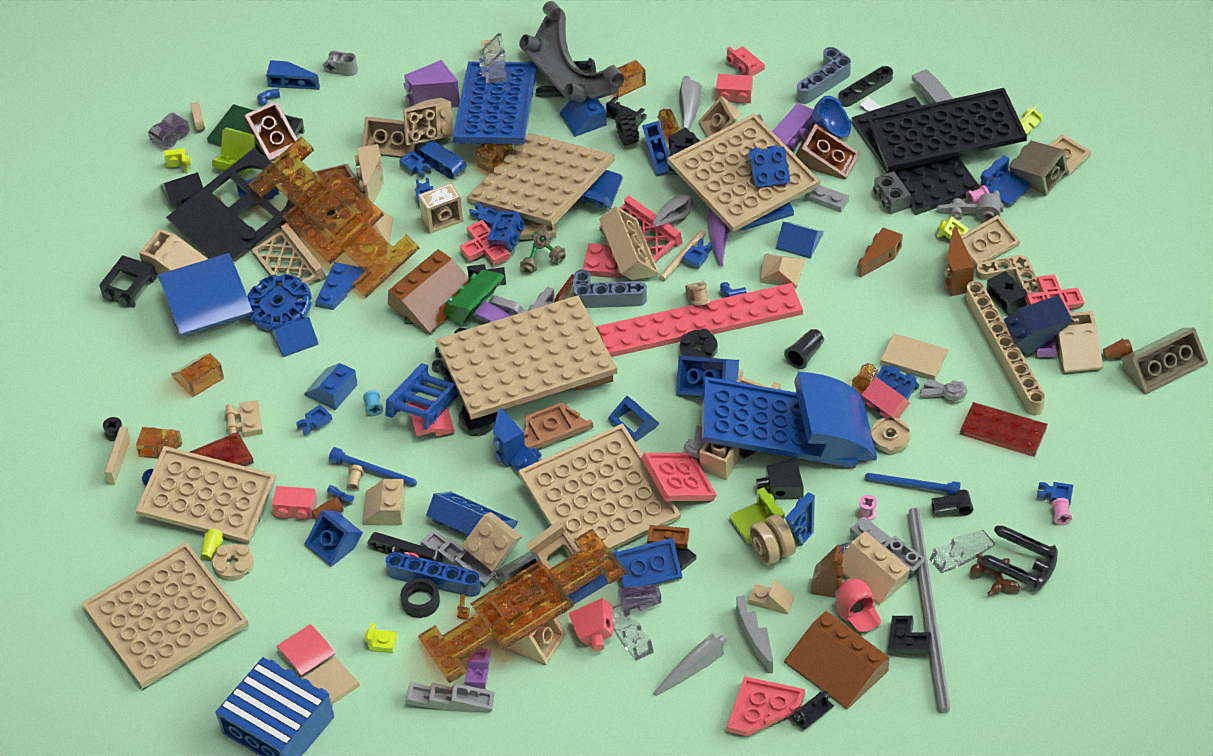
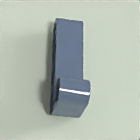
(834, 71)
(608, 293)

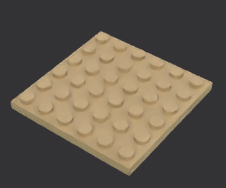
(541, 179)
(725, 180)
(599, 488)
(165, 614)

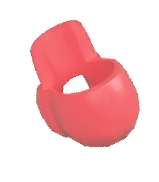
(847, 595)

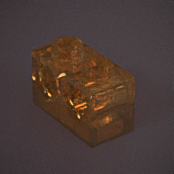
(492, 155)

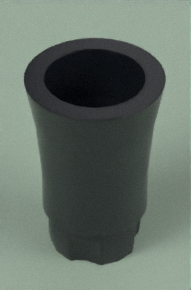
(803, 350)

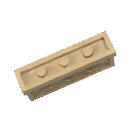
(298, 248)

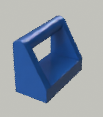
(629, 404)

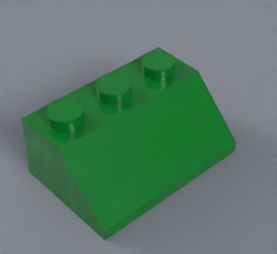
(470, 297)

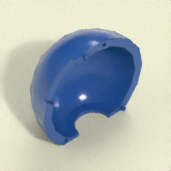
(832, 117)

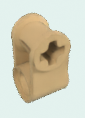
(697, 293)

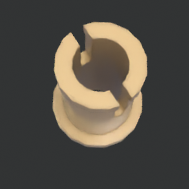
(355, 475)

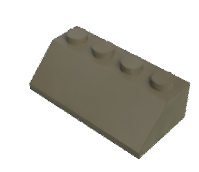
(1165, 359)

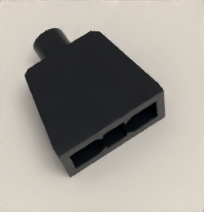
(783, 480)

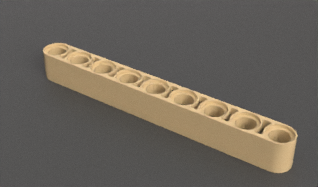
(1005, 348)

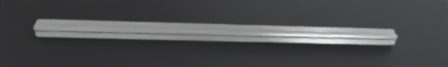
(929, 612)

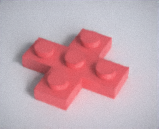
(479, 245)
(1050, 287)

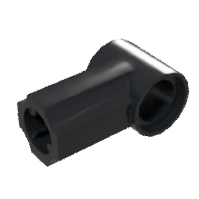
(957, 503)

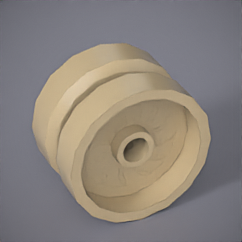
(772, 539)

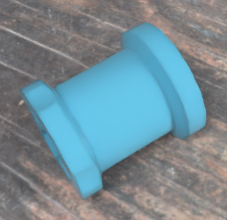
(373, 407)

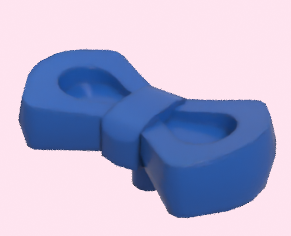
(334, 490)

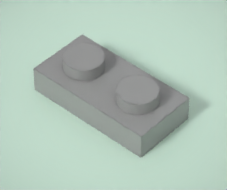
(829, 198)

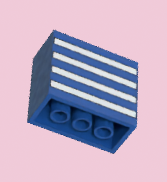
(275, 711)

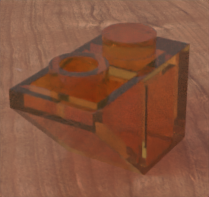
(152, 440)

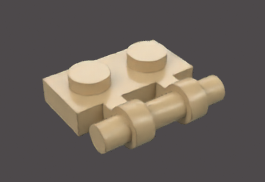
(250, 418)

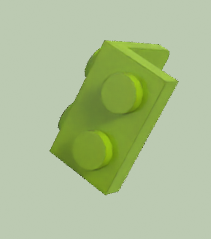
(233, 147)
(756, 512)

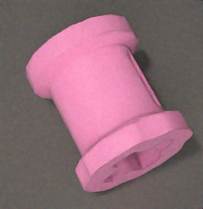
(973, 196)
(870, 505)
(1061, 510)

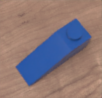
(288, 75)
(657, 146)

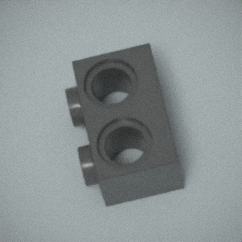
(892, 193)

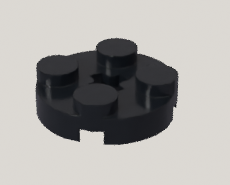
(698, 337)
(476, 426)

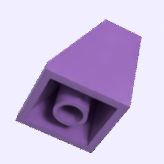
(431, 83)

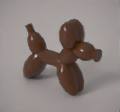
(1001, 584)

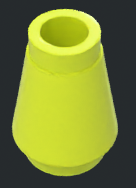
(211, 542)

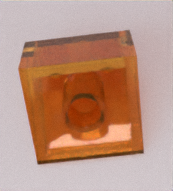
(634, 77)
(199, 374)

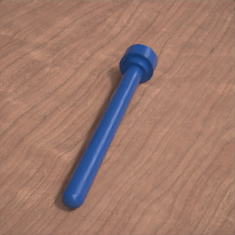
(338, 456)
(949, 488)

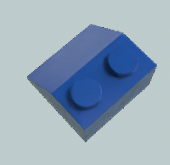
(584, 116)
(333, 385)
(507, 438)
(333, 537)

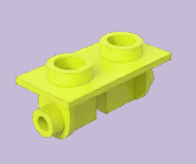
(1032, 118)

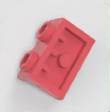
(744, 61)

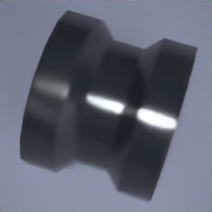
(111, 427)

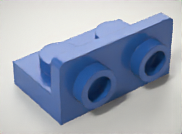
(506, 229)
(899, 382)

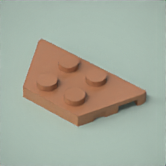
(553, 425)

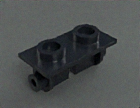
(812, 710)

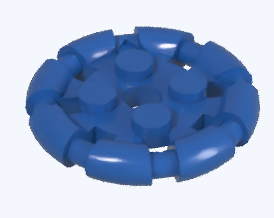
(283, 310)

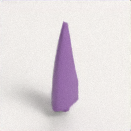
(719, 233)

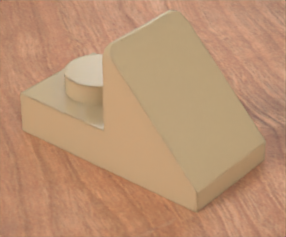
(773, 598)

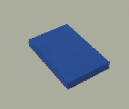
(649, 563)

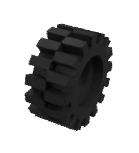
(627, 128)

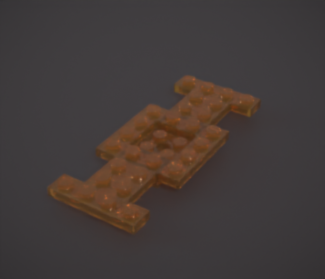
(348, 228)
(501, 607)

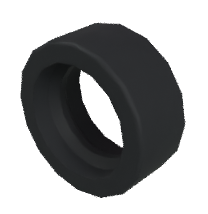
(421, 610)

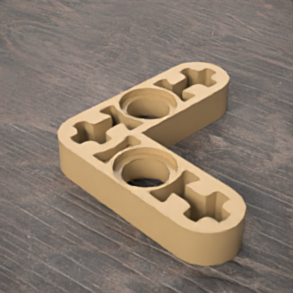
(1013, 268)

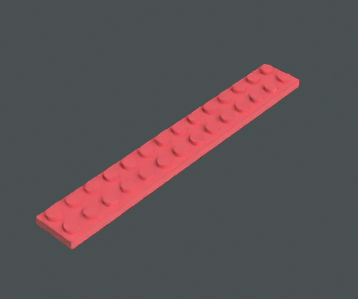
(717, 317)

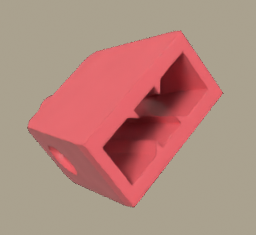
(593, 623)

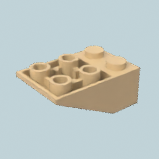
(428, 121)
(370, 171)
(169, 252)
(1079, 344)

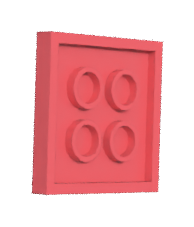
(678, 477)

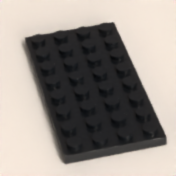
(946, 129)
(927, 183)

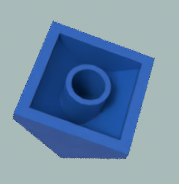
(798, 239)
(295, 336)

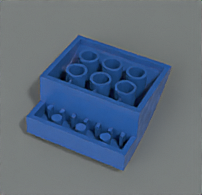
(205, 295)
(834, 417)

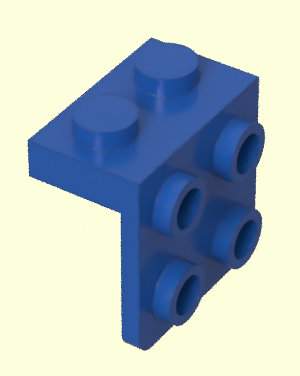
(768, 166)
(1000, 179)
(603, 190)

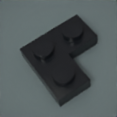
(905, 641)

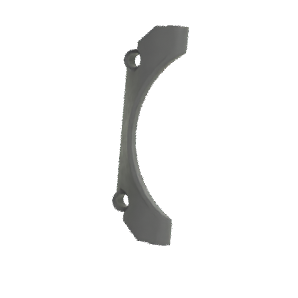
(552, 57)

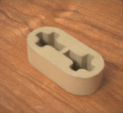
(197, 115)

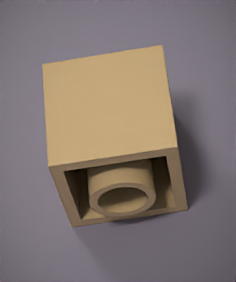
(718, 459)

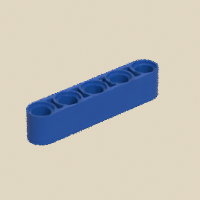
(445, 576)

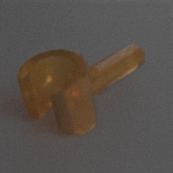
(463, 612)

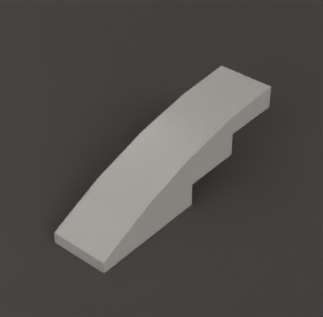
(930, 87)
(456, 555)
(755, 636)
(448, 698)

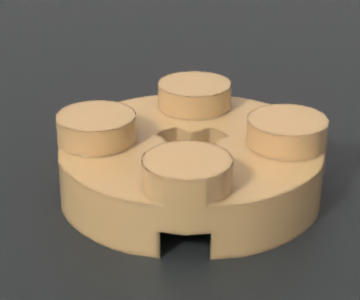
(893, 444)
(231, 552)

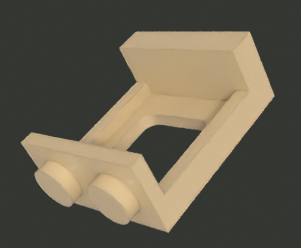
(551, 541)

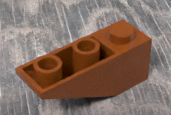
(883, 250)
(828, 574)

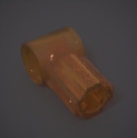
(668, 122)
(864, 378)

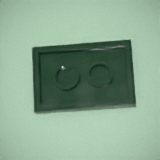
(232, 119)

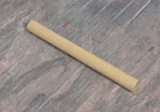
(674, 264)

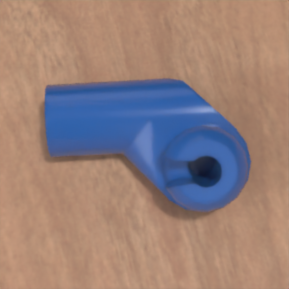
(262, 97)
(727, 291)

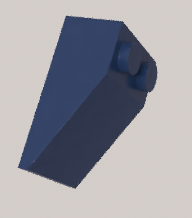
(1038, 323)

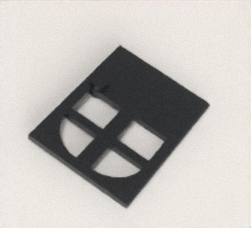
(218, 227)

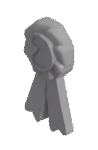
(952, 391)
(693, 446)

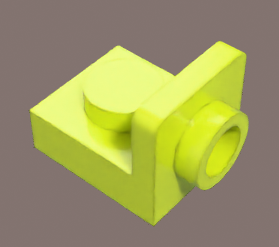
(177, 158)
(946, 227)
(380, 639)

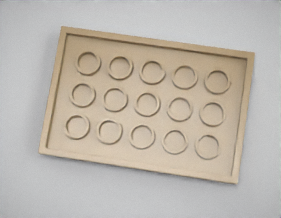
(206, 494)

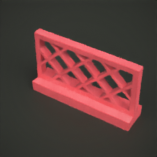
(647, 217)

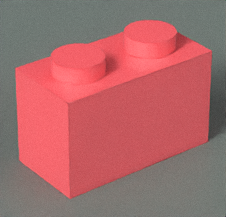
(734, 87)
(885, 399)
(294, 502)

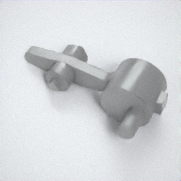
(988, 206)

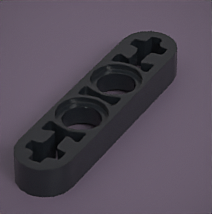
(881, 76)
(388, 544)

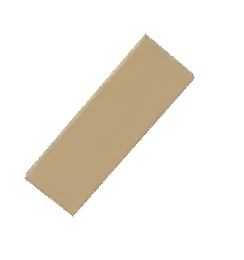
(117, 455)

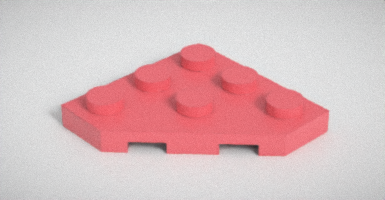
(762, 704)

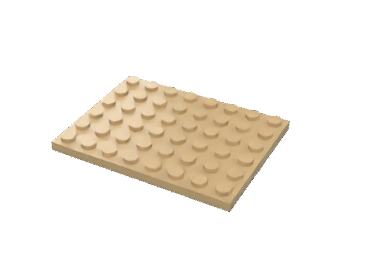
(525, 357)

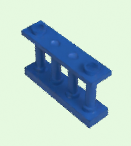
(413, 384)

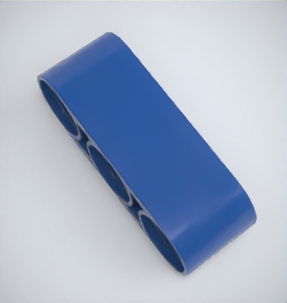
(442, 159)

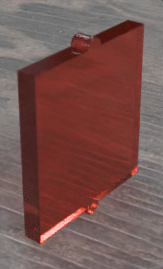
(565, 290)

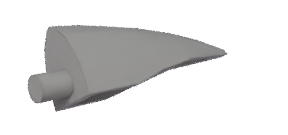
(689, 100)
(673, 210)
(699, 658)

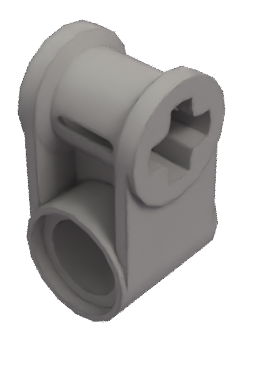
(342, 62)

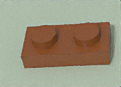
(679, 534)

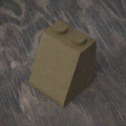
(1040, 165)

